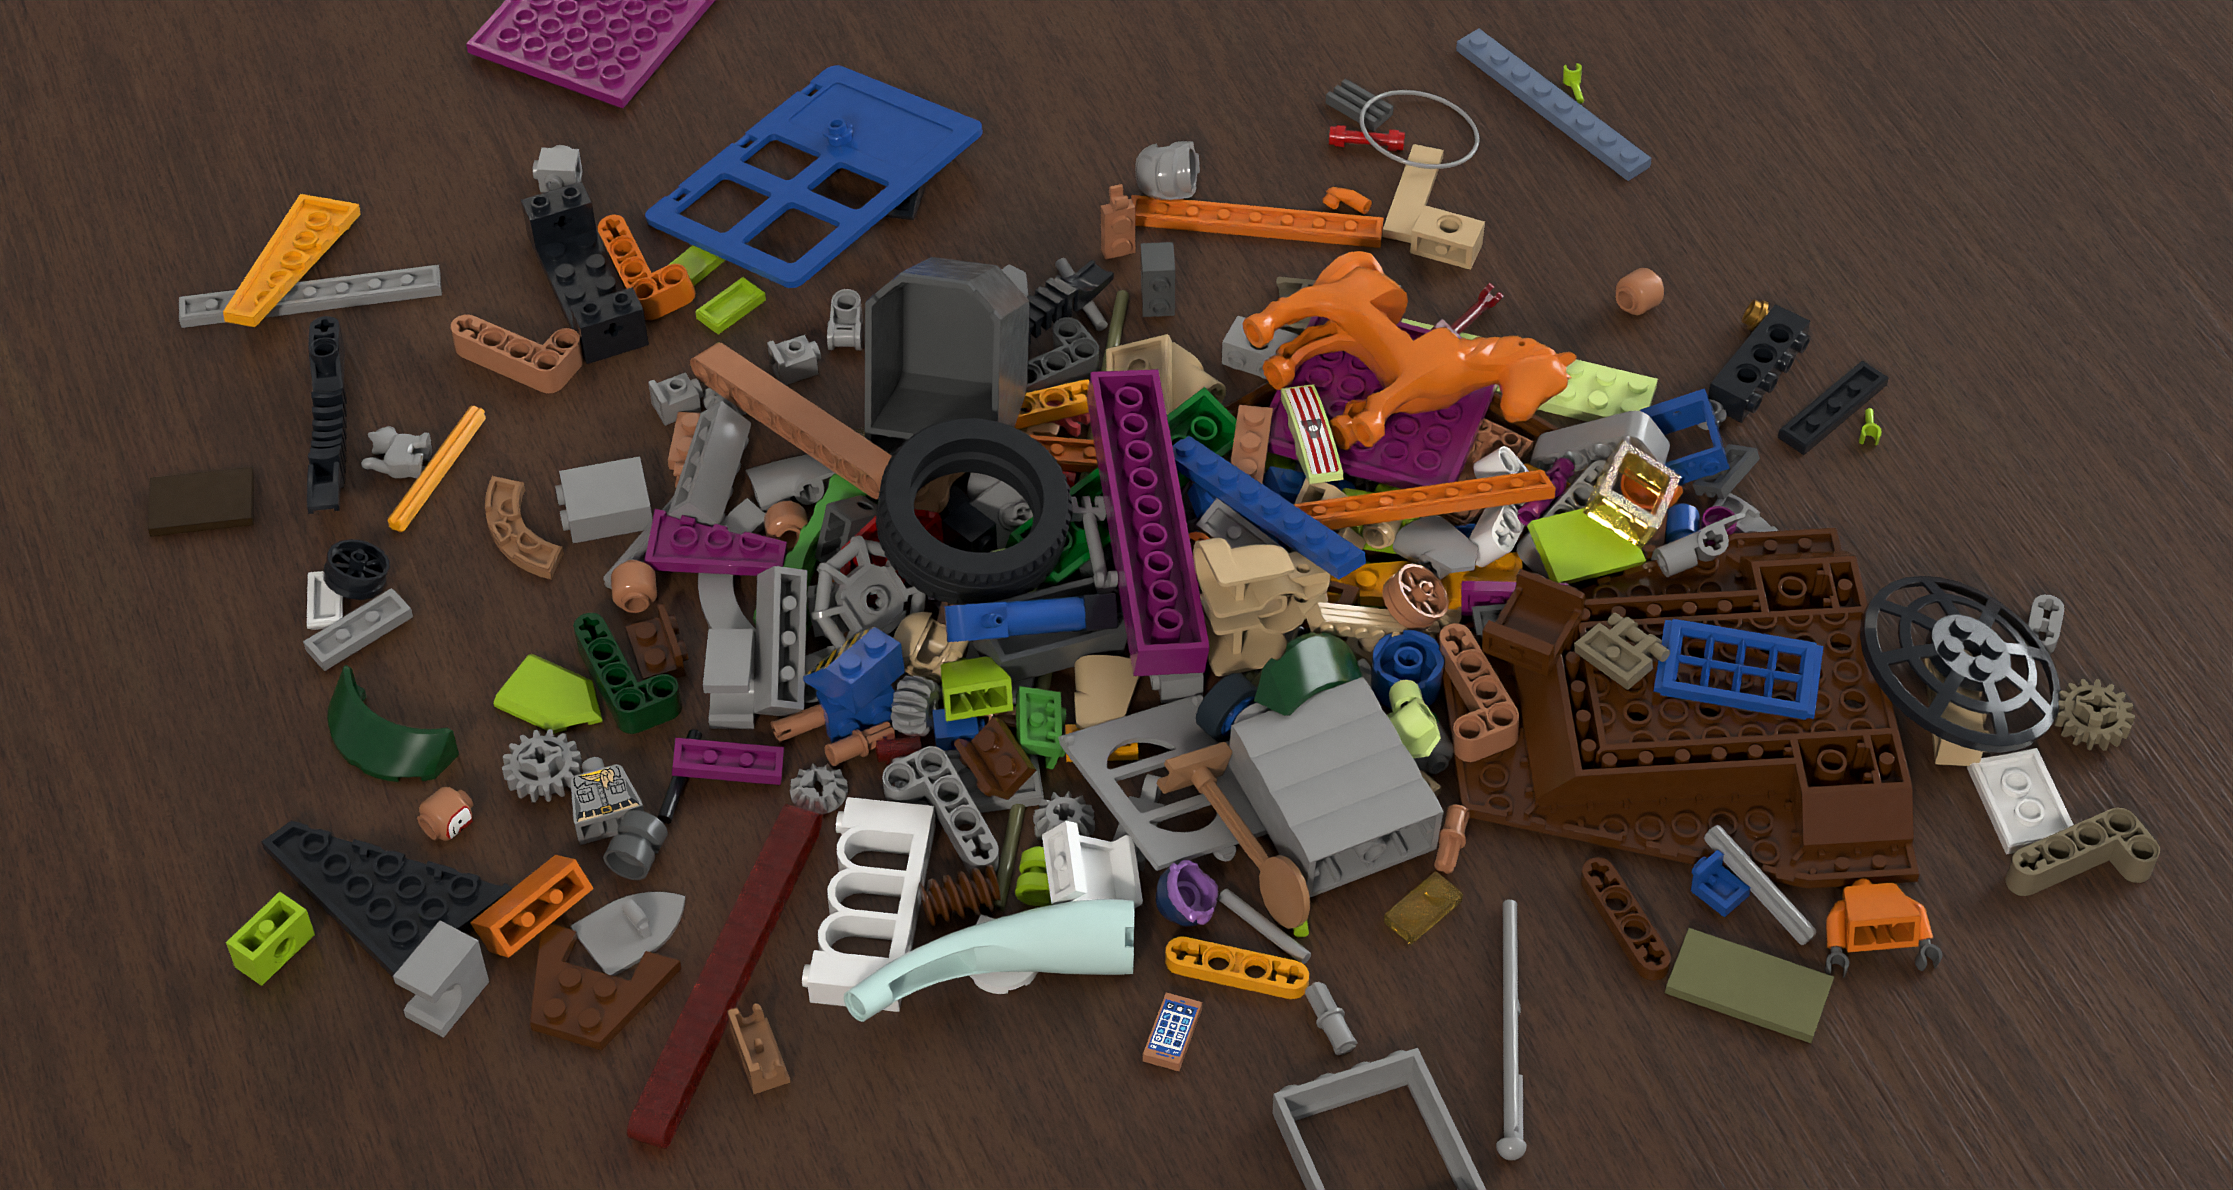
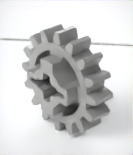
(541, 765)

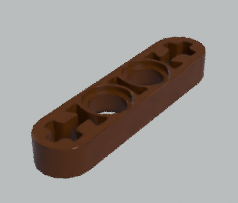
(1621, 919)

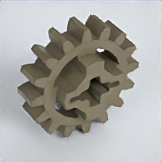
(2094, 714)

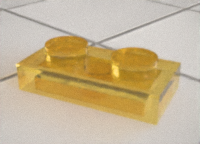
(1423, 907)

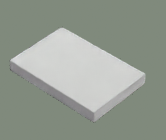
(2019, 798)

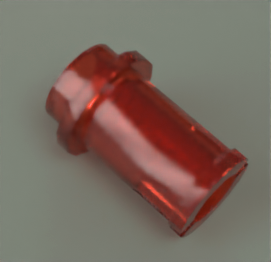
(894, 748)

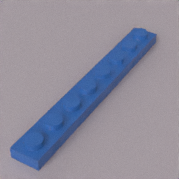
(1267, 509)

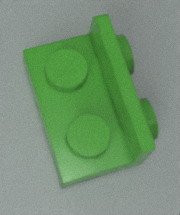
(1040, 723)

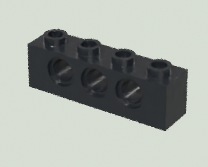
(1760, 362)

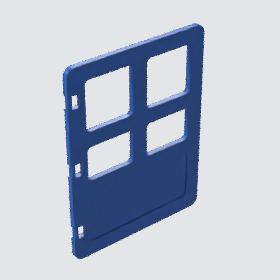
(894, 143)

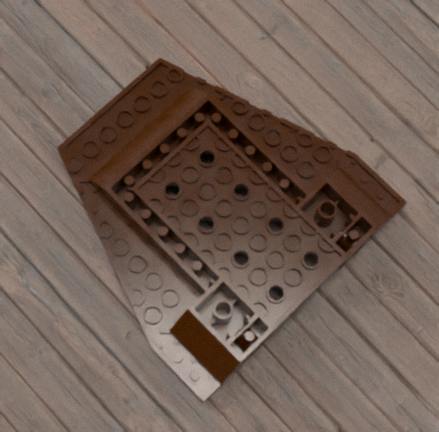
(1797, 795)

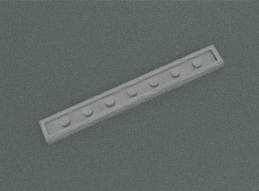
(323, 294)

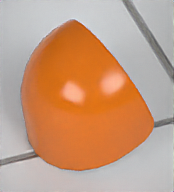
(1642, 496)

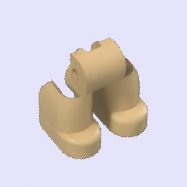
(1253, 600)

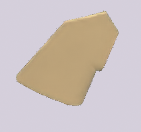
(1190, 377)
(1102, 689)

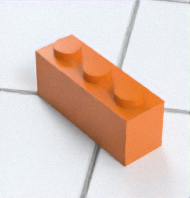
(532, 905)

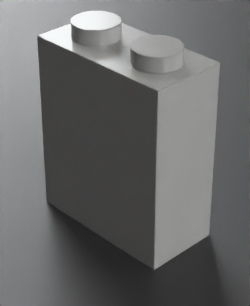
(604, 499)

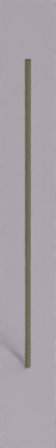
(1044, 681)

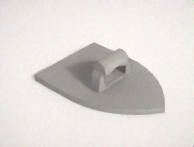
(629, 927)

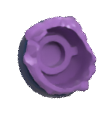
(1186, 894)

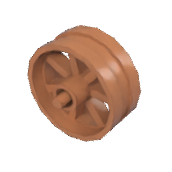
(1417, 600)

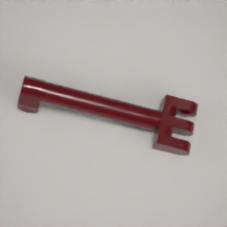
(1484, 302)

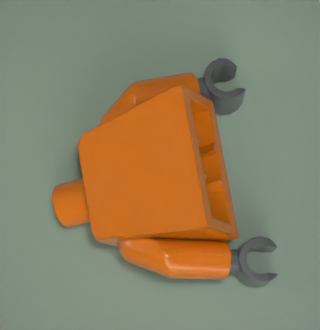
(1878, 919)

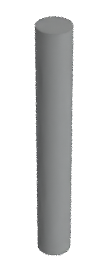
(1090, 309)
(1264, 926)

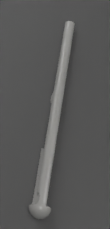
(1512, 1145)

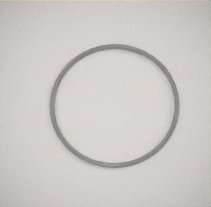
(1411, 163)

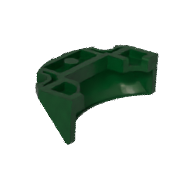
(1306, 668)
(382, 746)

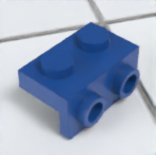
(841, 721)

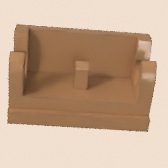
(758, 1050)

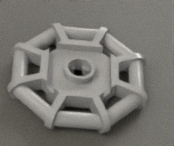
(854, 589)

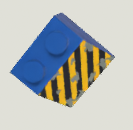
(858, 669)

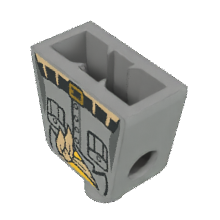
(601, 800)

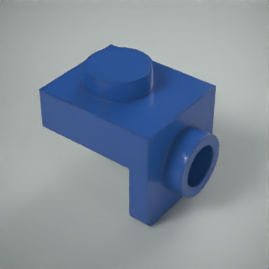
(1718, 885)

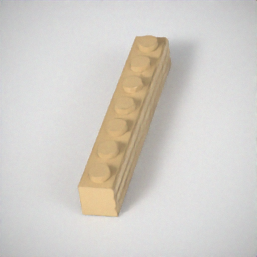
(1357, 621)

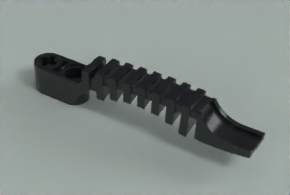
(1056, 297)
(329, 412)

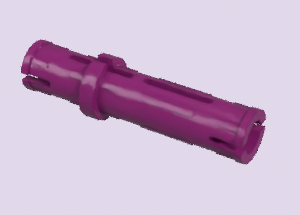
(1558, 476)

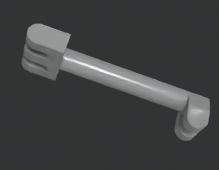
(1104, 581)

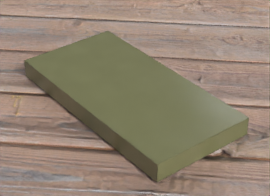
(1749, 985)

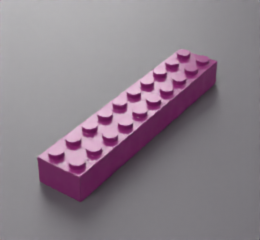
(1147, 524)

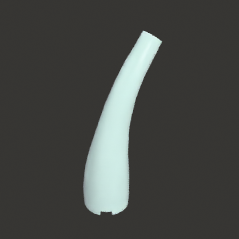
(1054, 938)

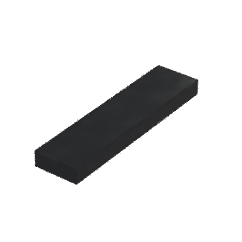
(1833, 407)

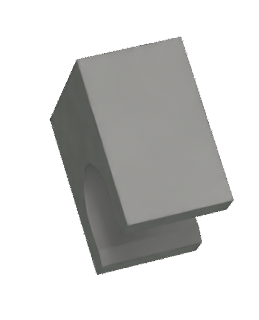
(730, 678)
(444, 976)

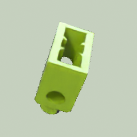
(975, 688)

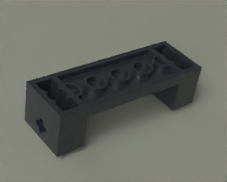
(582, 273)

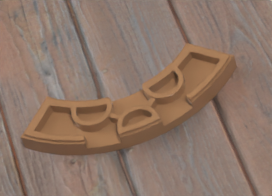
(510, 533)

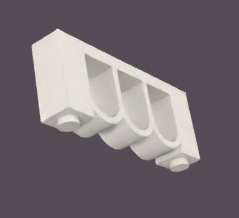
(879, 828)

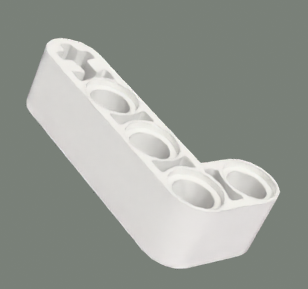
(1499, 525)

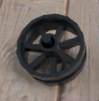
(360, 570)

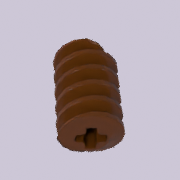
(960, 895)

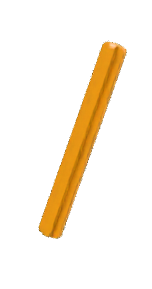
(436, 469)

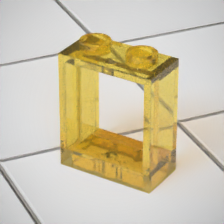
(1606, 505)

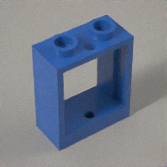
(1693, 410)

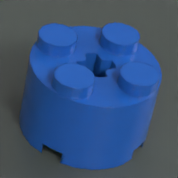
(1407, 657)

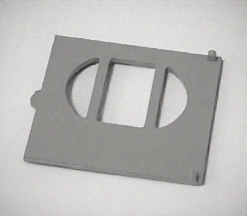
(1176, 729)

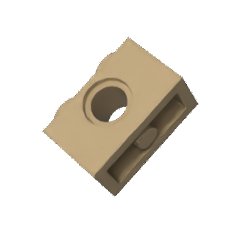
(1447, 237)

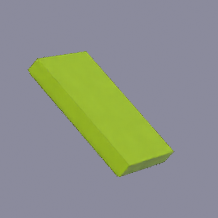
(1581, 548)

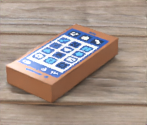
(1172, 1031)

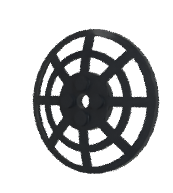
(1946, 651)

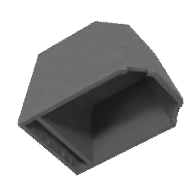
(943, 348)

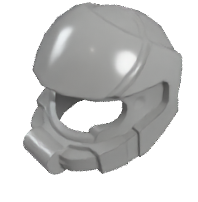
(1168, 171)

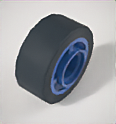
(1224, 704)

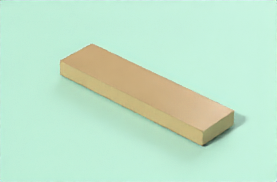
(1412, 193)

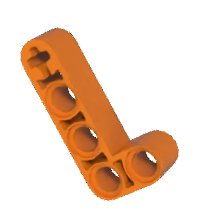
(657, 291)

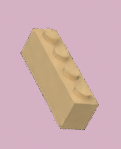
(1945, 751)

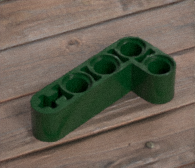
(632, 703)

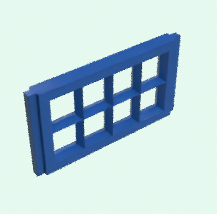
(1806, 680)

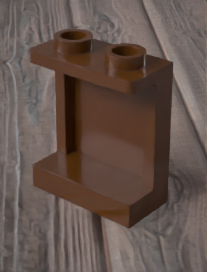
(1534, 623)

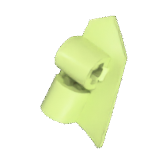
(1413, 719)

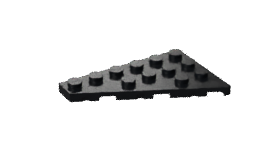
(379, 893)

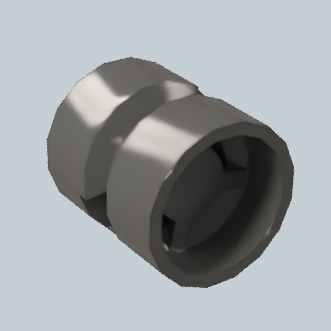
(636, 844)

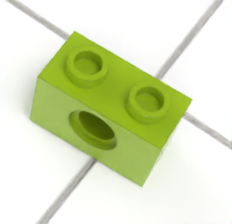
(270, 938)

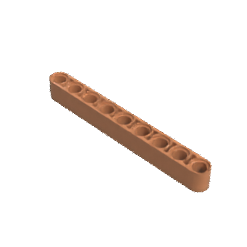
(792, 417)

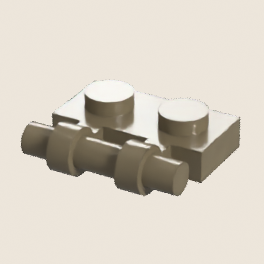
(1615, 656)

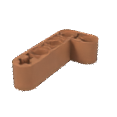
(532, 364)
(1481, 693)

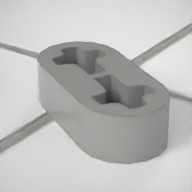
(2050, 626)

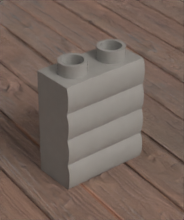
(1334, 786)

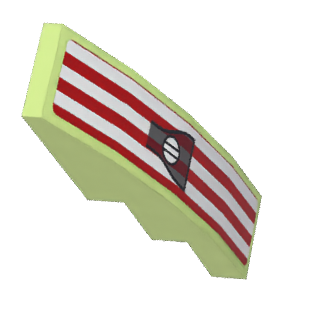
(1312, 434)

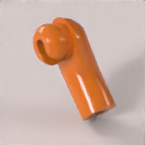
(1347, 196)

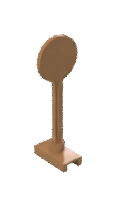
(1280, 879)

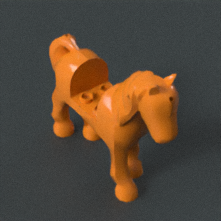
(1414, 374)

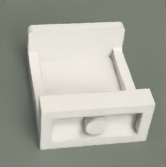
(1090, 867)

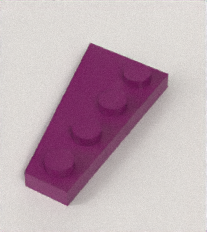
(698, 548)

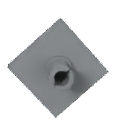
(1005, 508)

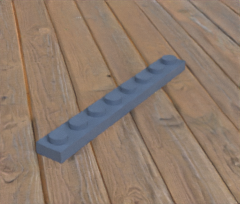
(1554, 104)

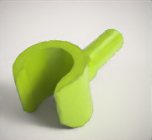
(1573, 79)
(1870, 428)

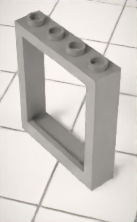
(1365, 1081)

